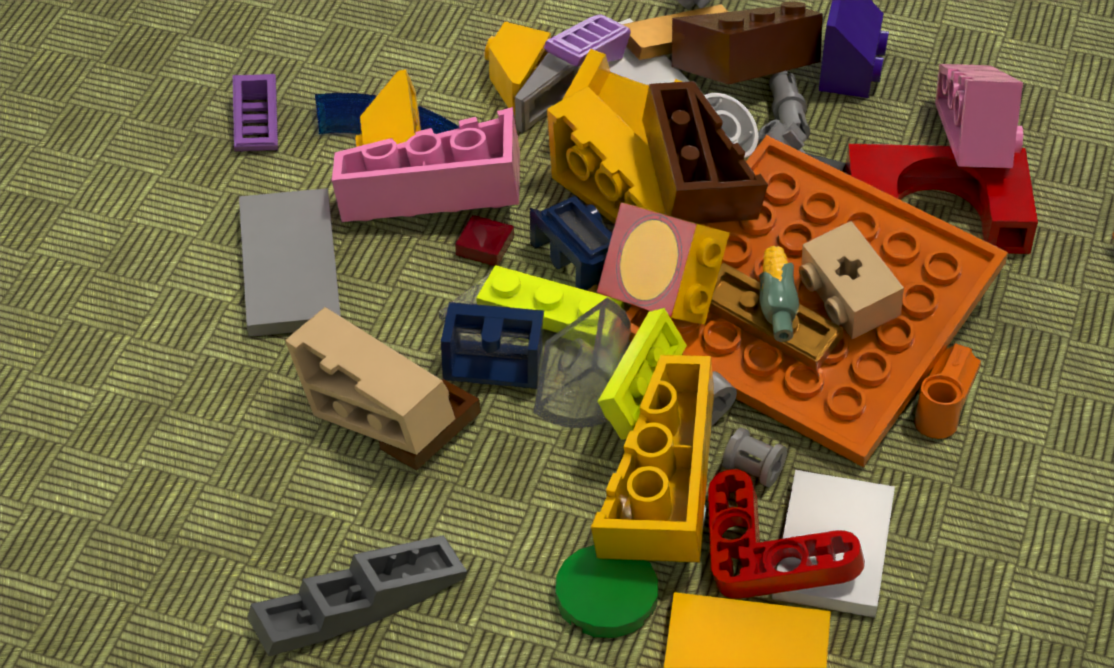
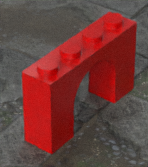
(998, 194)

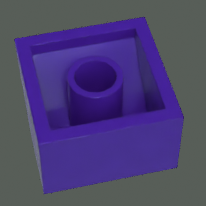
(852, 48)

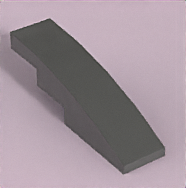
(368, 591)

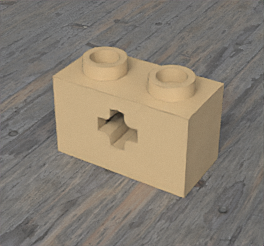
(851, 280)

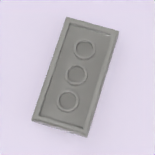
(287, 259)

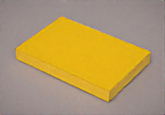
(744, 634)

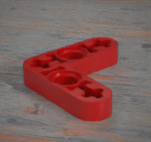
(760, 558)

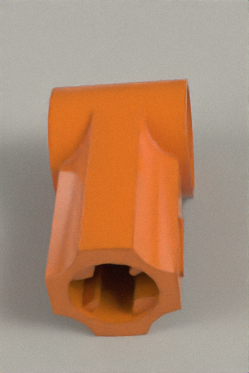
(945, 392)

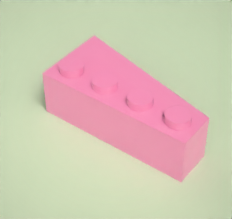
(980, 114)
(431, 172)

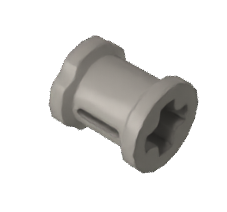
(738, 451)

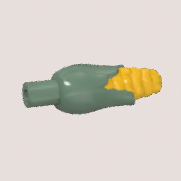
(778, 293)

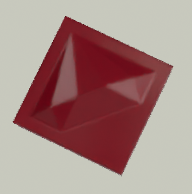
(484, 240)

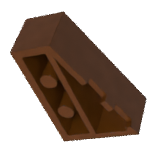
(747, 42)
(694, 160)

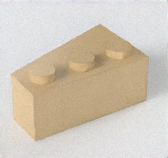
(367, 384)

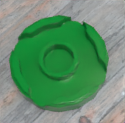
(605, 594)

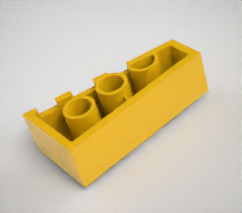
(600, 156)
(661, 482)

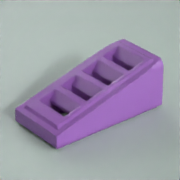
(593, 33)
(255, 88)

